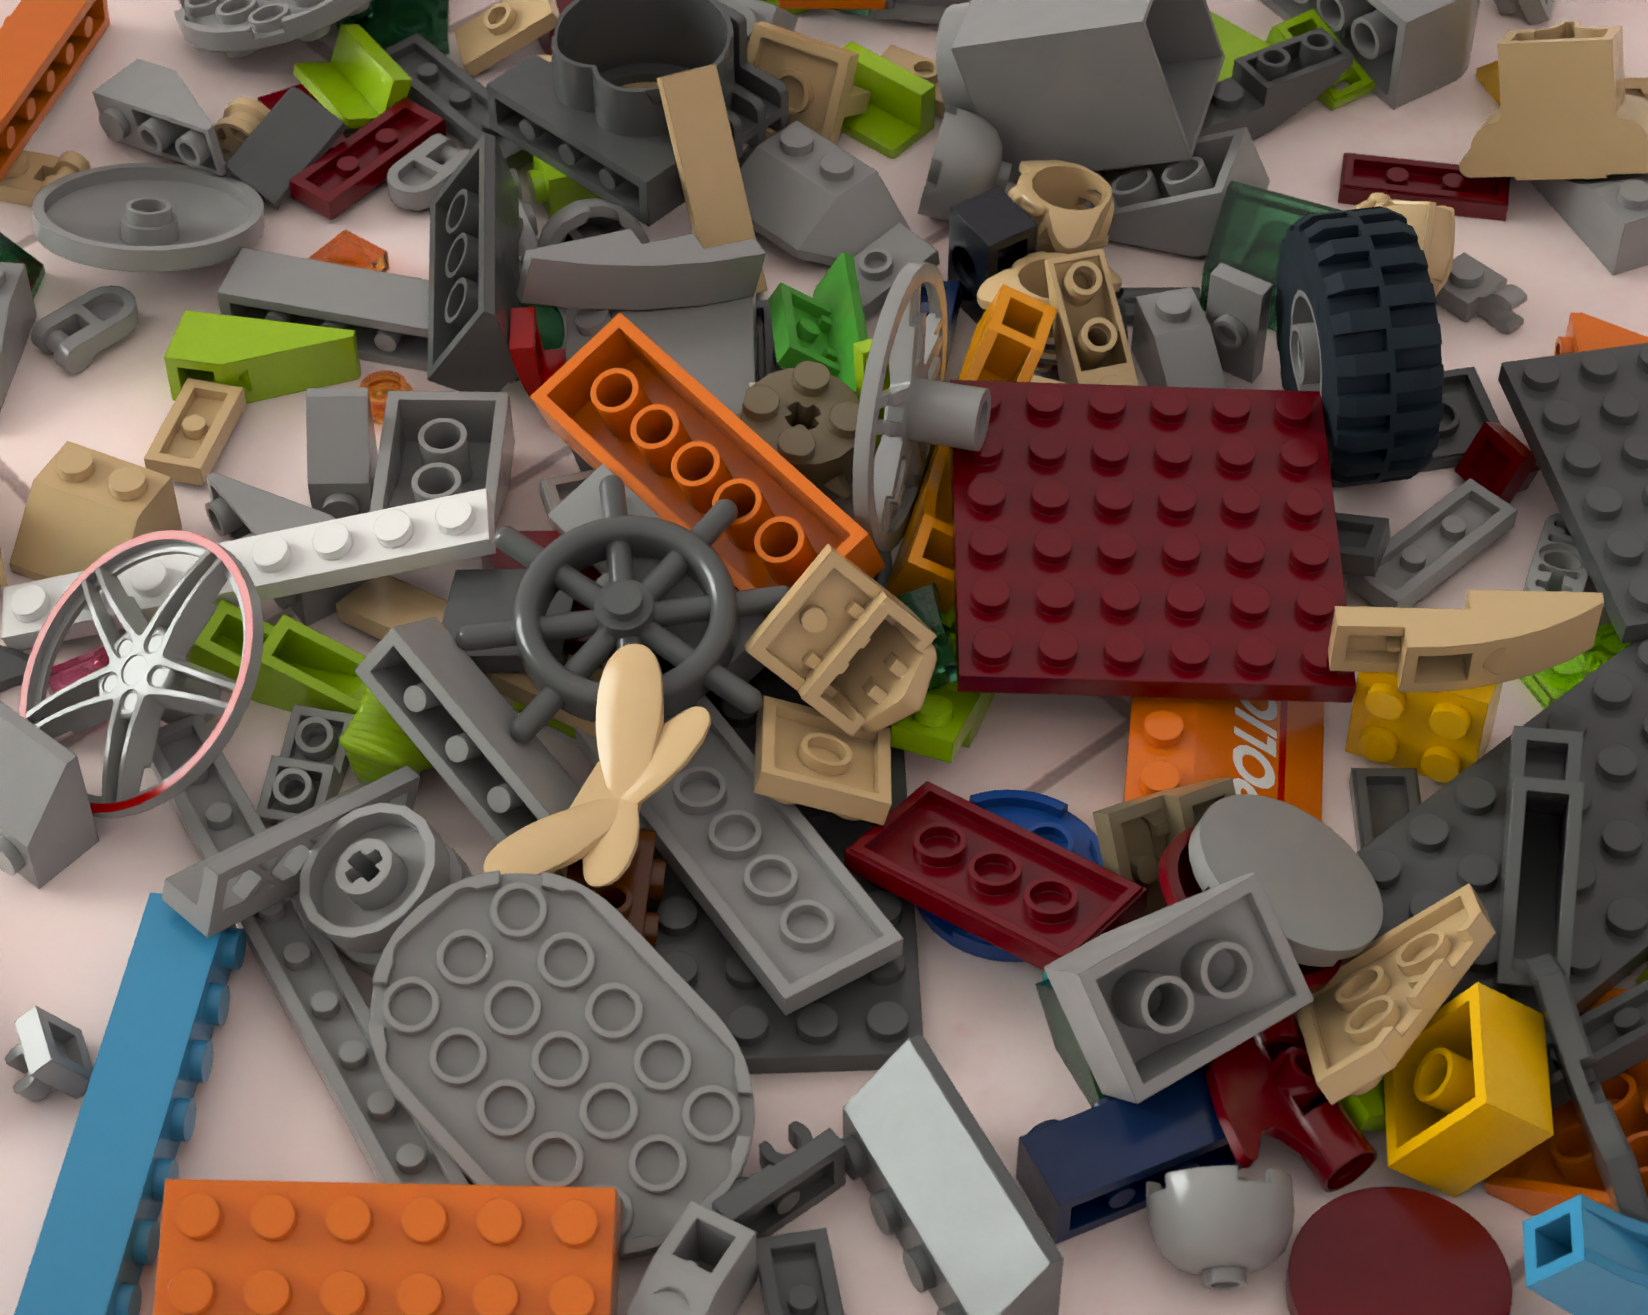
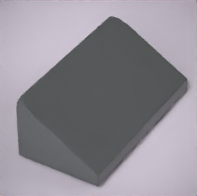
(283, 145)

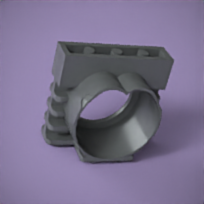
(619, 136)

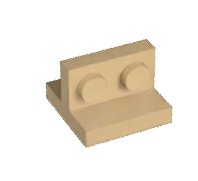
(815, 74)

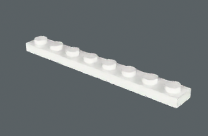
(285, 561)

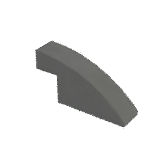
(1539, 851)

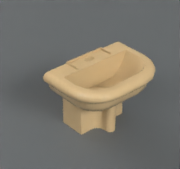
(1561, 109)

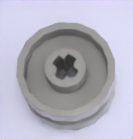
(372, 875)

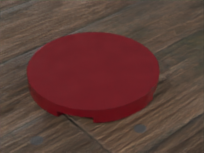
(1396, 1256)

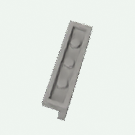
(270, 863)

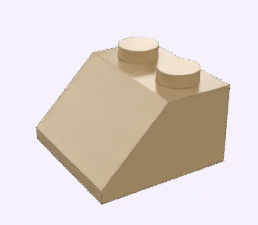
(86, 508)

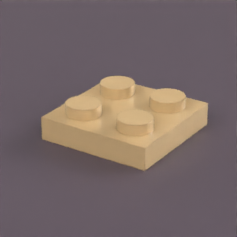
(819, 765)

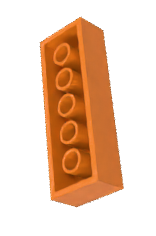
(685, 450)
(386, 1249)

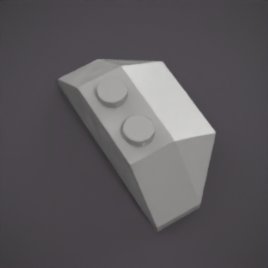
(814, 196)

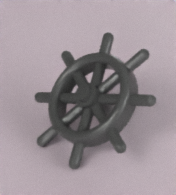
(624, 609)

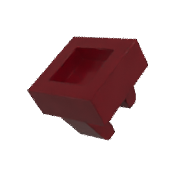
(1498, 462)

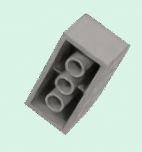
(1399, 43)

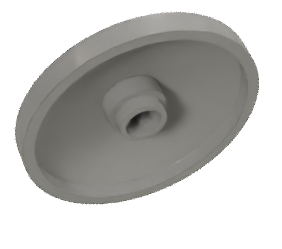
(147, 217)

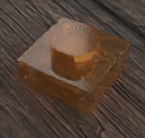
(353, 251)

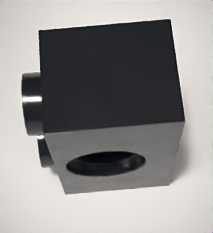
(985, 239)

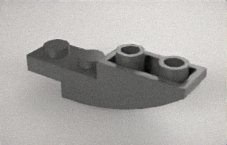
(1276, 83)

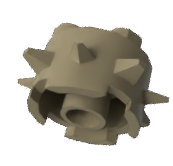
(808, 422)

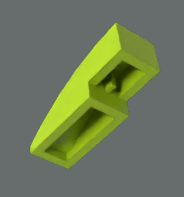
(295, 666)

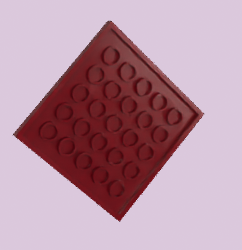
(1147, 545)

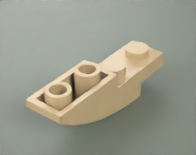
(1486, 643)

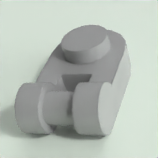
(423, 172)
(86, 326)

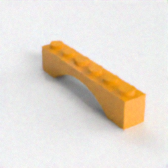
(1002, 349)

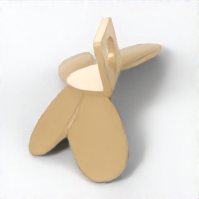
(635, 762)

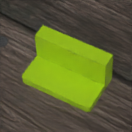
(358, 79)
(898, 108)

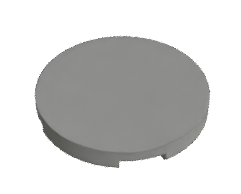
(1307, 870)

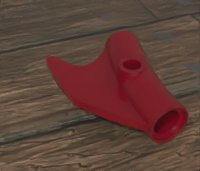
(1272, 1092)

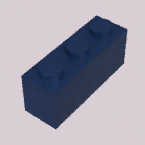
(1100, 1159)

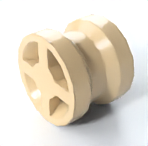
(238, 123)

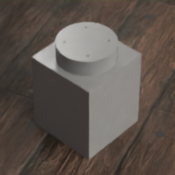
(1083, 77)

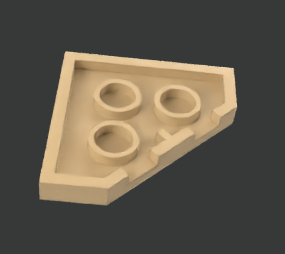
(1390, 994)

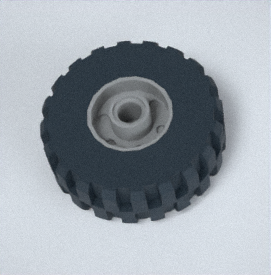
(1365, 335)

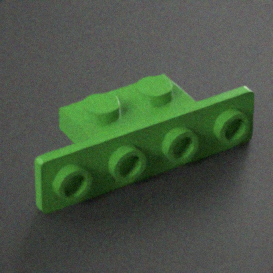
(820, 326)

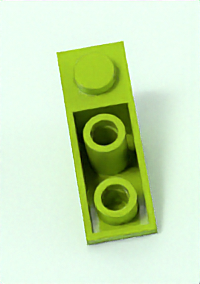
(259, 355)

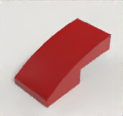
(527, 352)

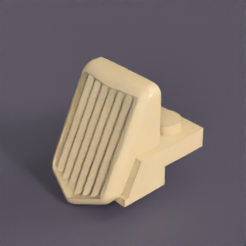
(847, 646)

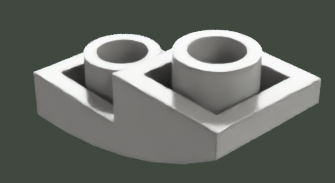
(308, 765)

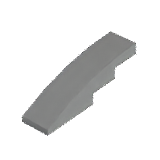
(623, 274)

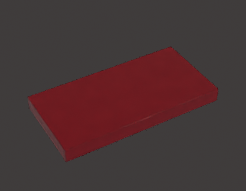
(993, 877)

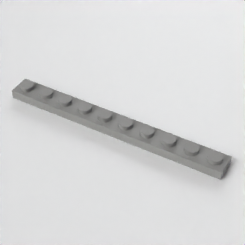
(305, 976)

